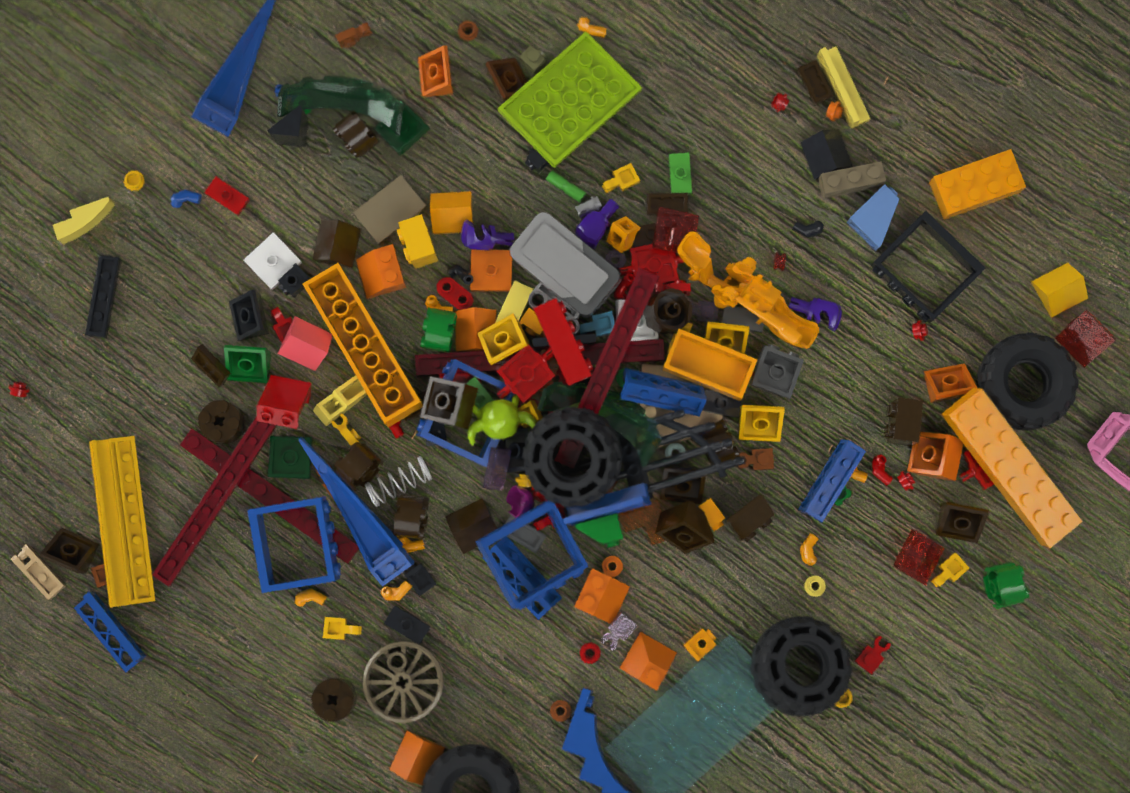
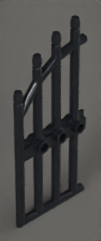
(638, 474)

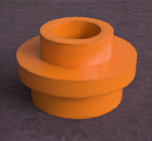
(834, 111)
(612, 573)

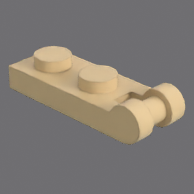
(38, 572)

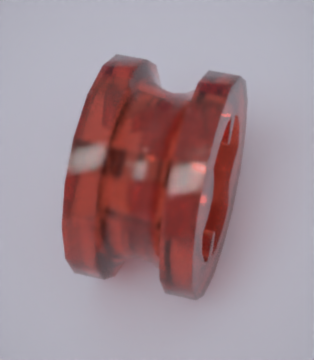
(779, 261)

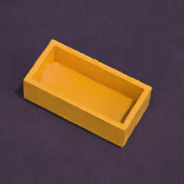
(977, 184)
(709, 364)

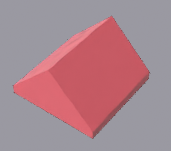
(305, 344)

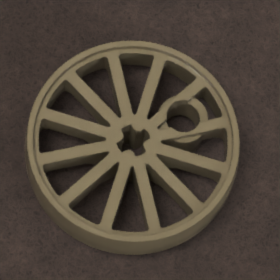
(399, 689)

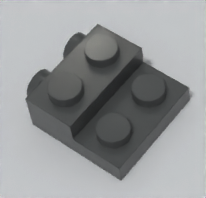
(777, 371)

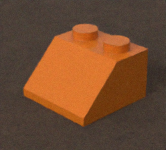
(380, 271)
(936, 456)
(602, 596)

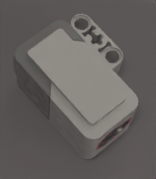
(564, 268)

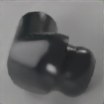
(810, 230)
(463, 274)

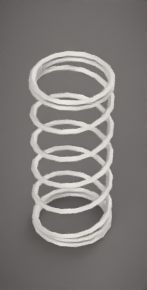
(374, 496)

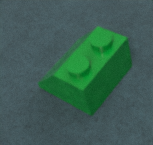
(602, 530)

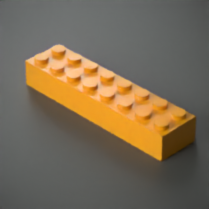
(363, 345)
(1011, 467)

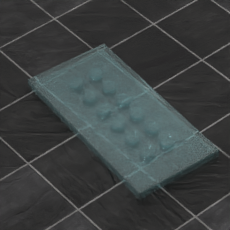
(692, 723)

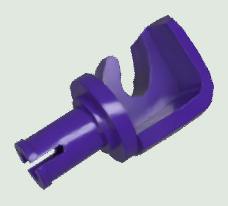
(595, 223)
(488, 238)
(816, 307)

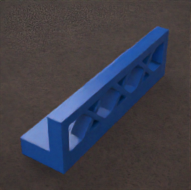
(663, 394)
(832, 480)
(609, 504)
(524, 575)
(113, 628)

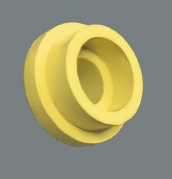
(814, 593)

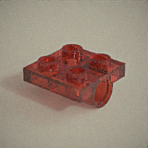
(672, 228)
(1085, 338)
(918, 557)

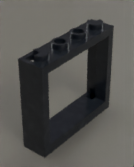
(949, 244)

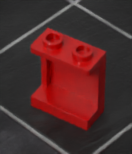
(283, 401)

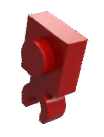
(678, 284)
(870, 657)

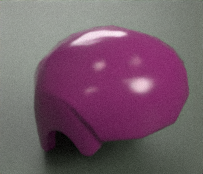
(520, 499)

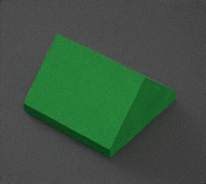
(247, 363)

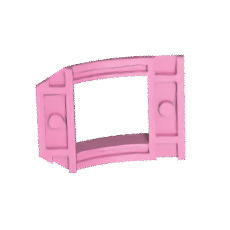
(1103, 443)

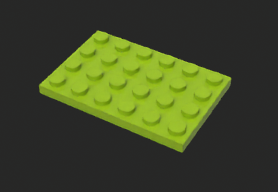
(569, 99)

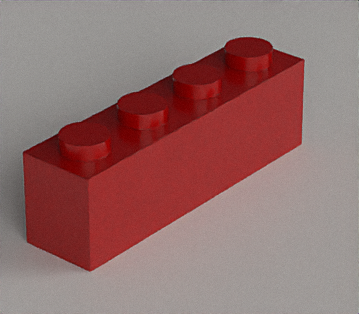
(562, 342)

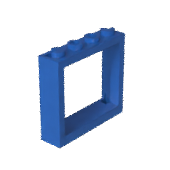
(424, 424)
(262, 550)
(556, 581)

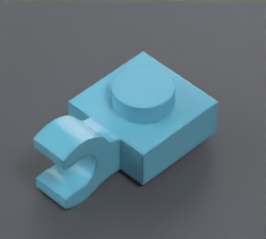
(601, 324)

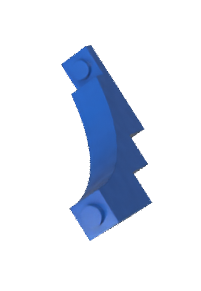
(584, 741)

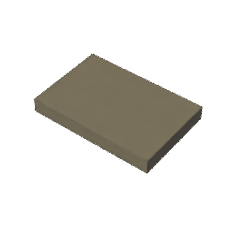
(388, 207)

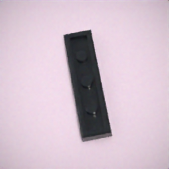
(103, 296)

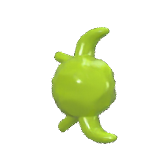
(499, 419)

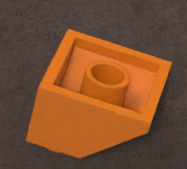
(648, 661)

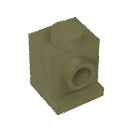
(533, 60)

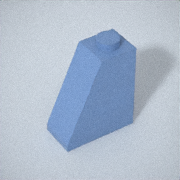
(875, 216)

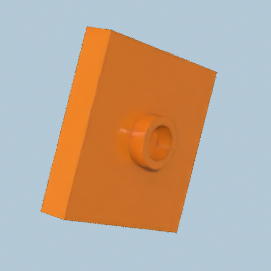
(491, 270)

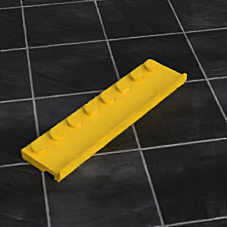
(121, 521)

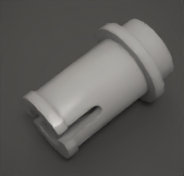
(587, 207)

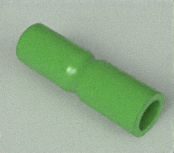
(568, 188)

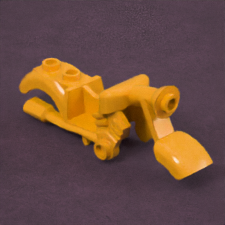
(747, 290)

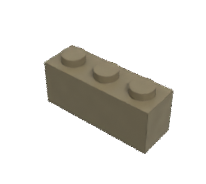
(852, 180)

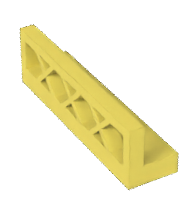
(843, 86)

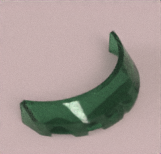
(342, 94)
(623, 415)

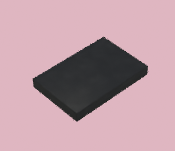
(585, 339)

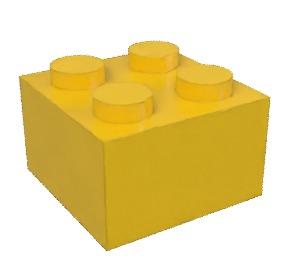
(418, 242)

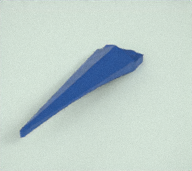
(223, 97)
(376, 542)

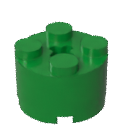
(438, 330)
(1005, 584)

